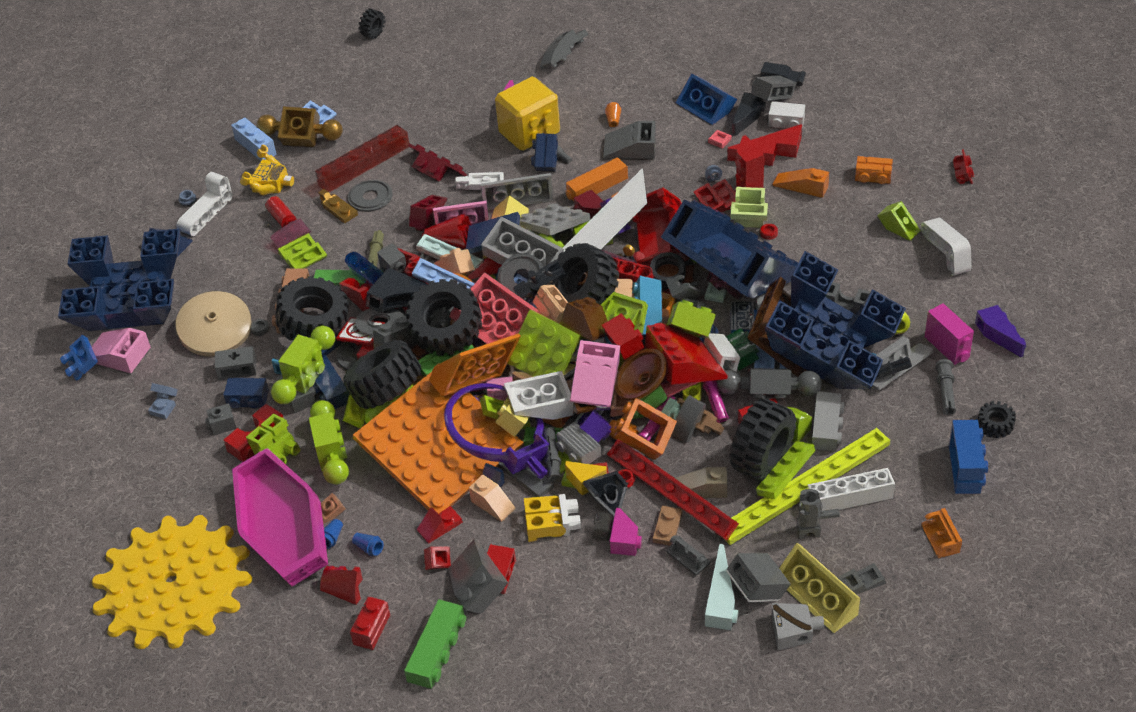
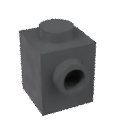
(220, 419)

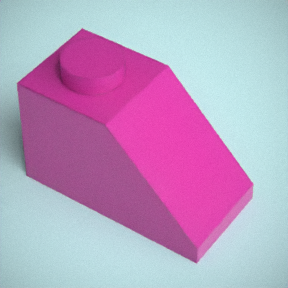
(624, 535)

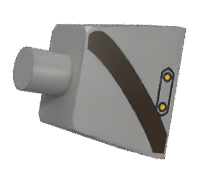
(793, 624)

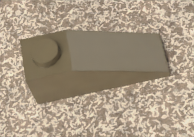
(707, 482)

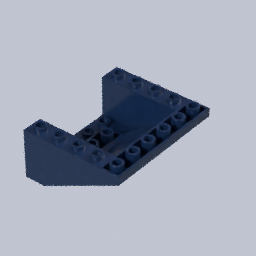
(727, 249)

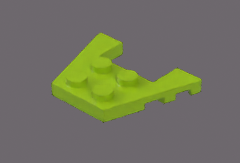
(628, 306)

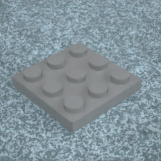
(553, 219)

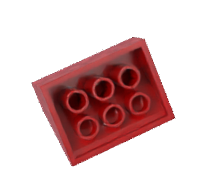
(685, 355)

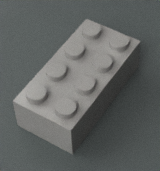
(511, 239)

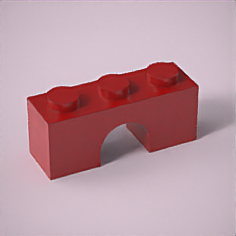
(237, 443)

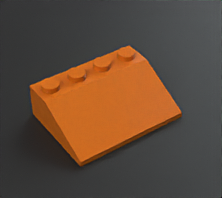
(473, 366)

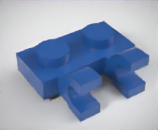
(80, 358)

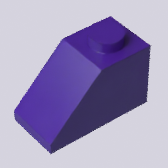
(594, 425)

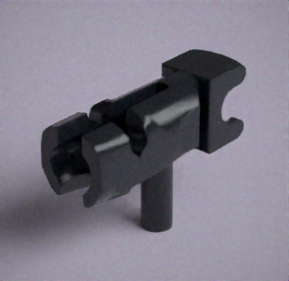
(536, 280)

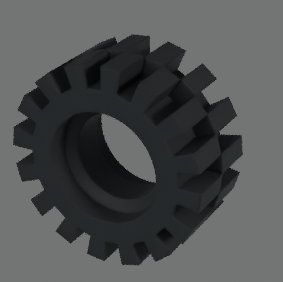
(371, 23)
(1000, 411)

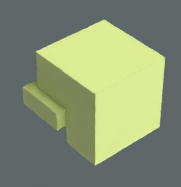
(749, 207)

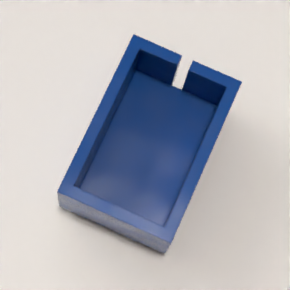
(967, 457)

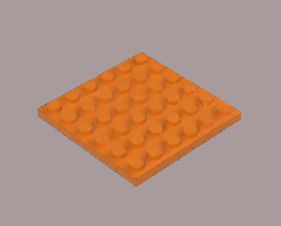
(418, 451)

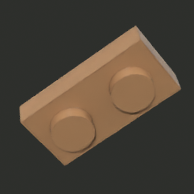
(667, 525)

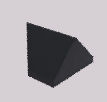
(608, 490)

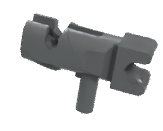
(811, 513)

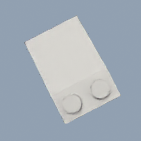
(541, 396)

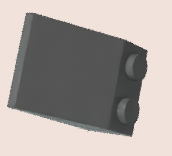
(476, 578)

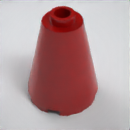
(451, 231)

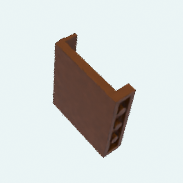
(758, 334)

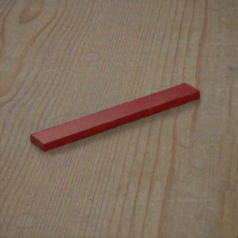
(673, 489)

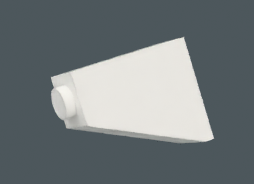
(722, 351)

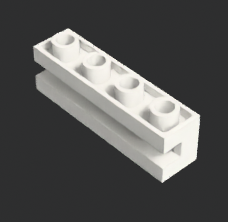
(855, 489)

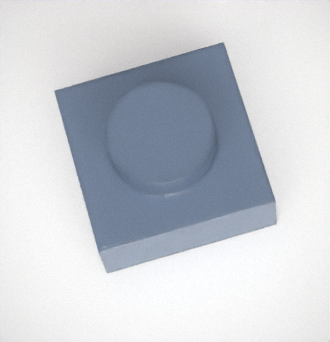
(163, 391)
(161, 407)

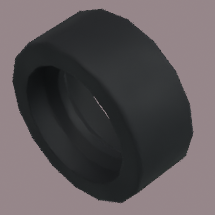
(667, 258)

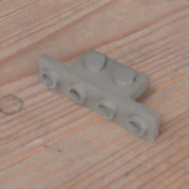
(899, 350)

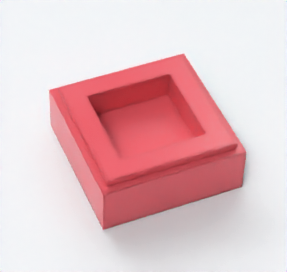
(719, 139)

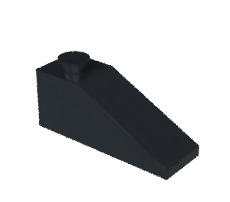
(748, 112)

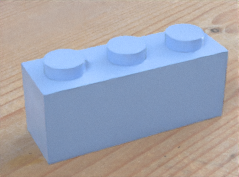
(252, 137)

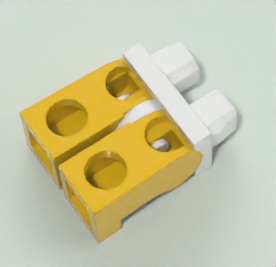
(550, 517)

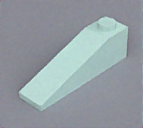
(721, 603)

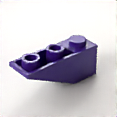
(996, 327)

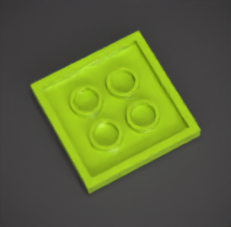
(543, 346)

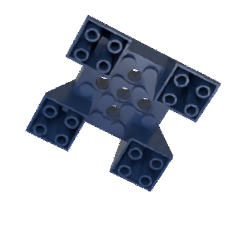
(121, 291)
(826, 335)

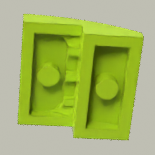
(302, 252)

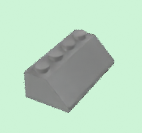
(524, 190)

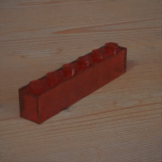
(362, 158)

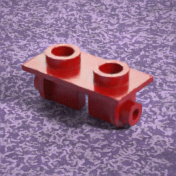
(962, 168)

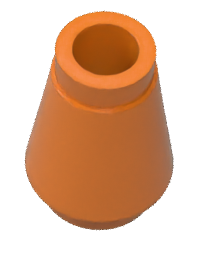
(613, 113)

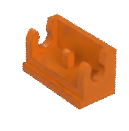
(942, 533)

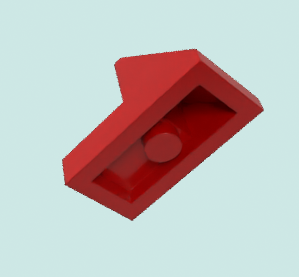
(437, 524)

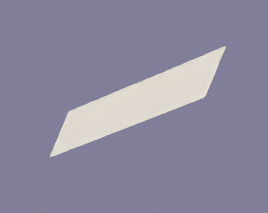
(613, 214)

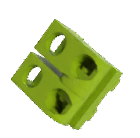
(276, 439)

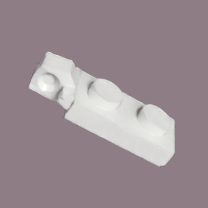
(474, 180)

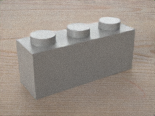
(827, 421)

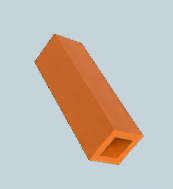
(598, 179)

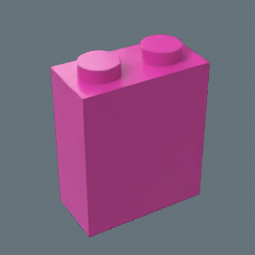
(949, 334)

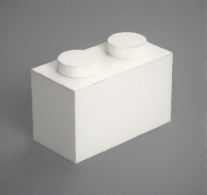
(786, 115)

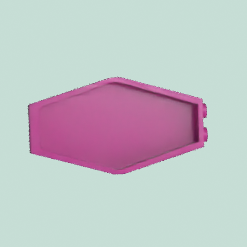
(279, 517)

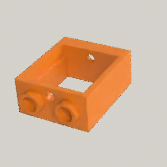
(652, 450)

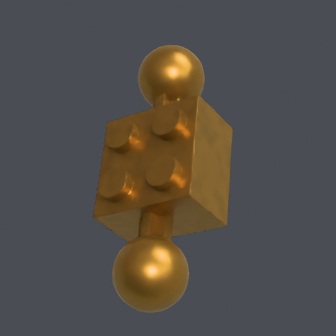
(299, 127)

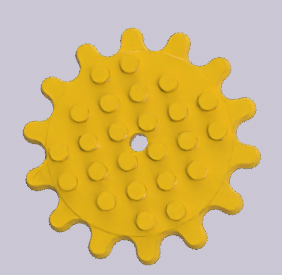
(156, 608)

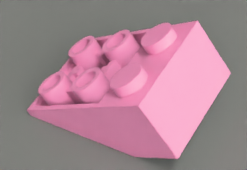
(121, 349)
(595, 373)

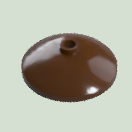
(641, 374)

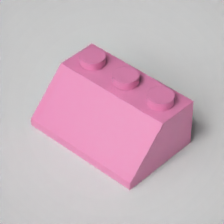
(475, 211)

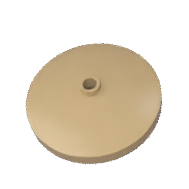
(213, 323)

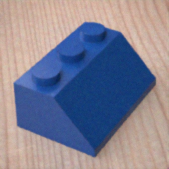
(705, 100)

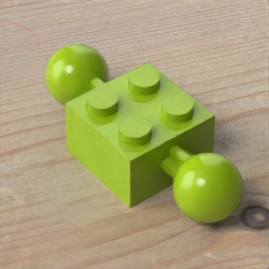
(302, 364)
(328, 442)

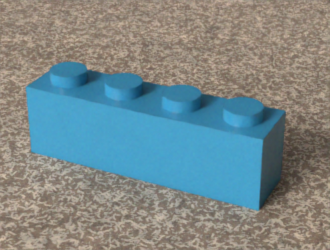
(650, 292)

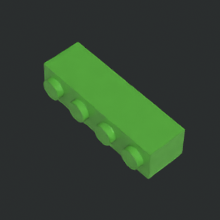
(435, 643)

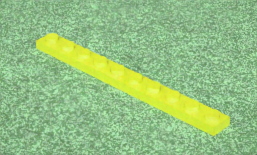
(829, 469)

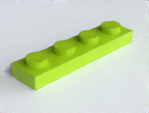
(785, 470)

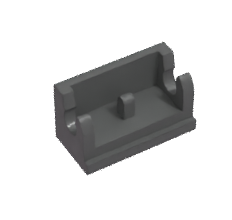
(680, 290)

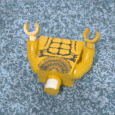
(269, 175)

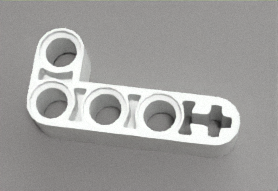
(206, 207)
(950, 243)

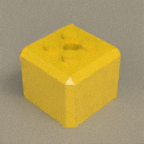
(526, 111)

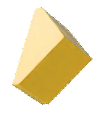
(579, 472)

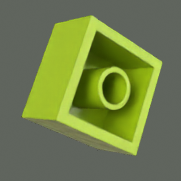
(691, 319)

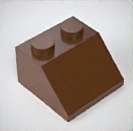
(585, 318)

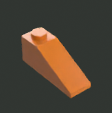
(805, 181)

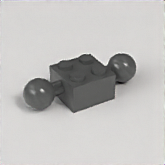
(770, 381)

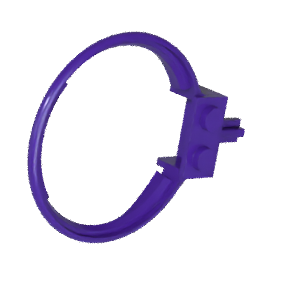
(514, 461)

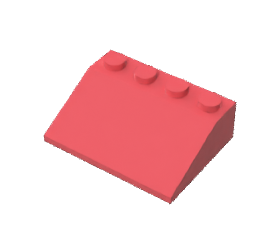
(500, 309)

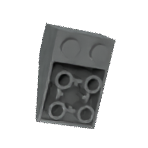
(631, 141)

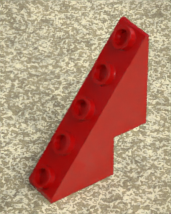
(778, 143)

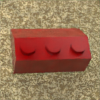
(749, 165)

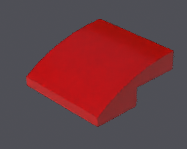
(717, 196)

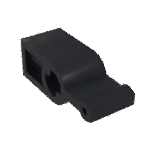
(774, 69)

